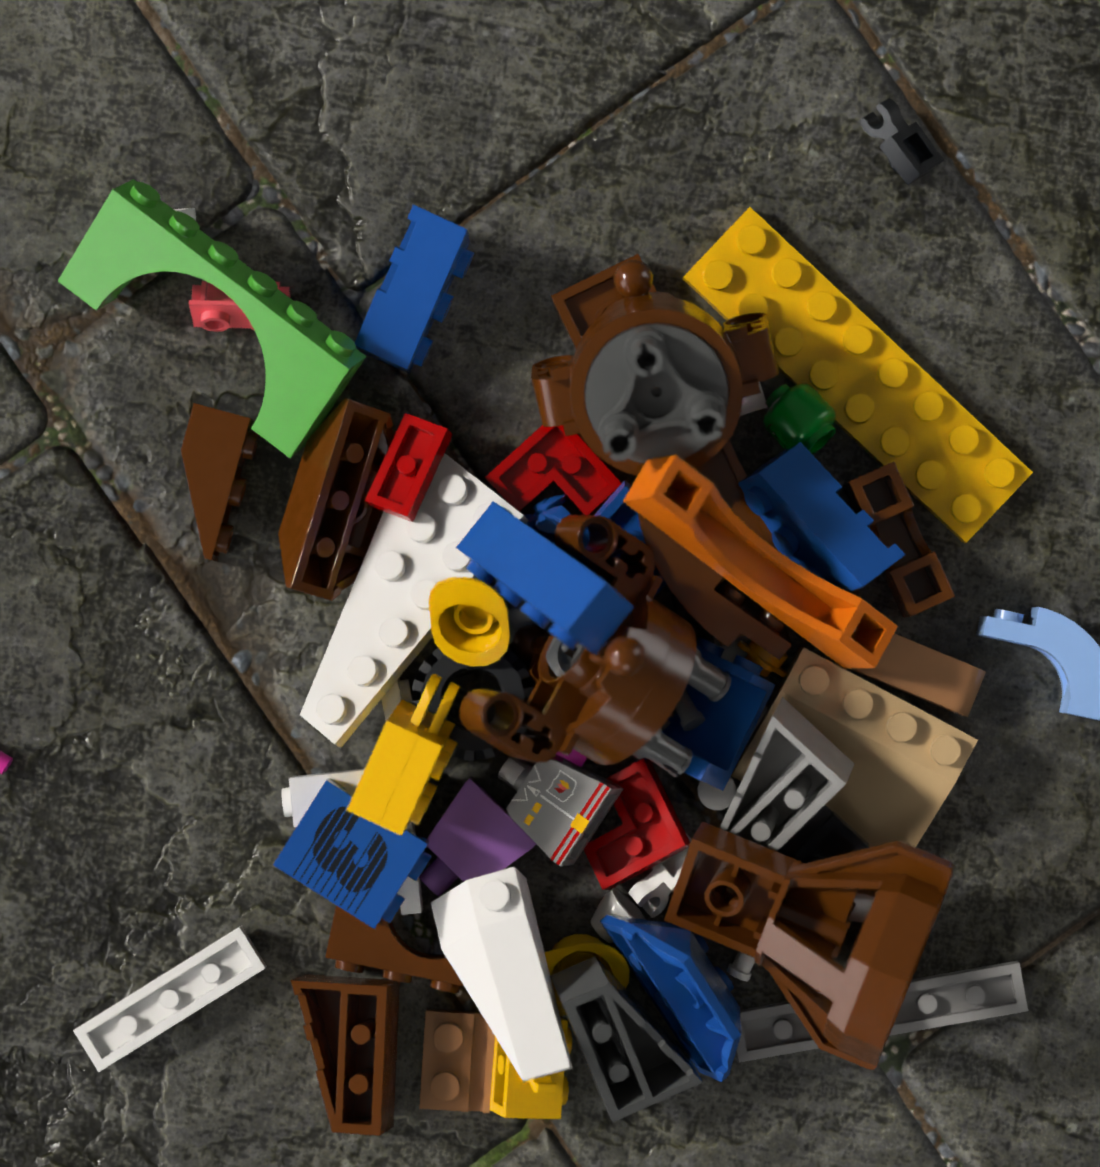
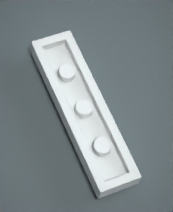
(170, 998)

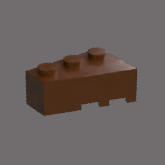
(354, 1047)

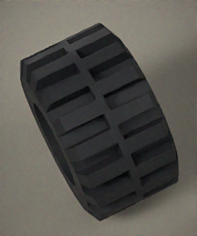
(508, 672)

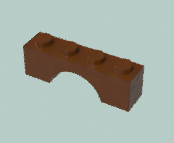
(359, 945)

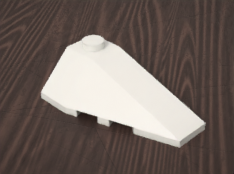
(498, 954)

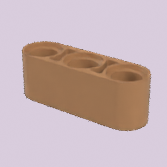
(927, 675)

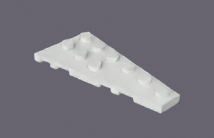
(388, 606)

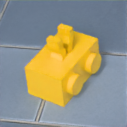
(530, 1099)

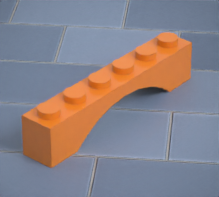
(700, 520)

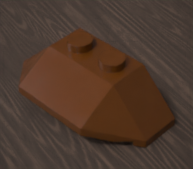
(327, 515)

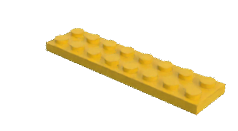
(867, 379)

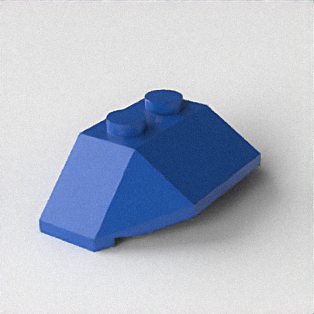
(684, 988)

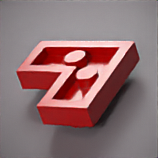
(555, 458)
(648, 830)

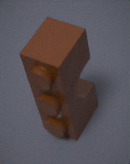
(918, 576)

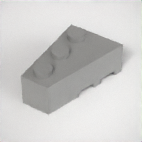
(786, 780)

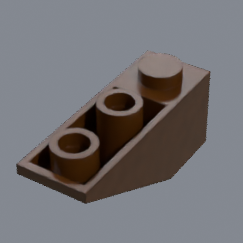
(213, 463)

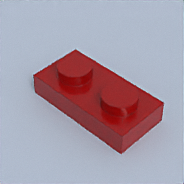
(408, 467)

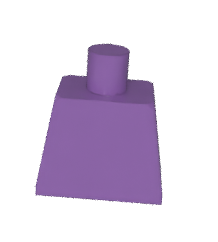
(472, 839)

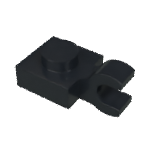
(905, 145)

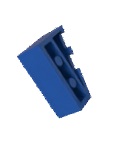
(415, 291)
(813, 522)

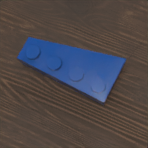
(544, 579)

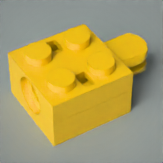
(405, 758)

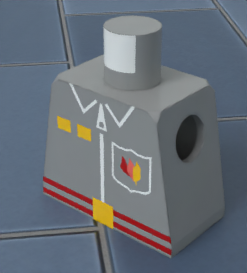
(558, 804)

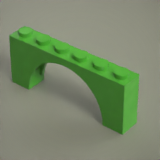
(302, 356)

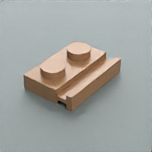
(456, 1061)

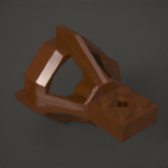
(799, 917)

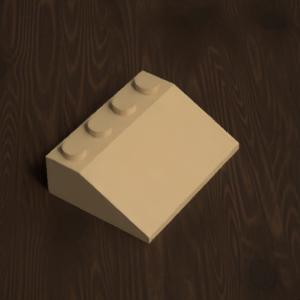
(898, 752)

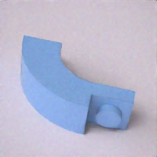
(1063, 644)

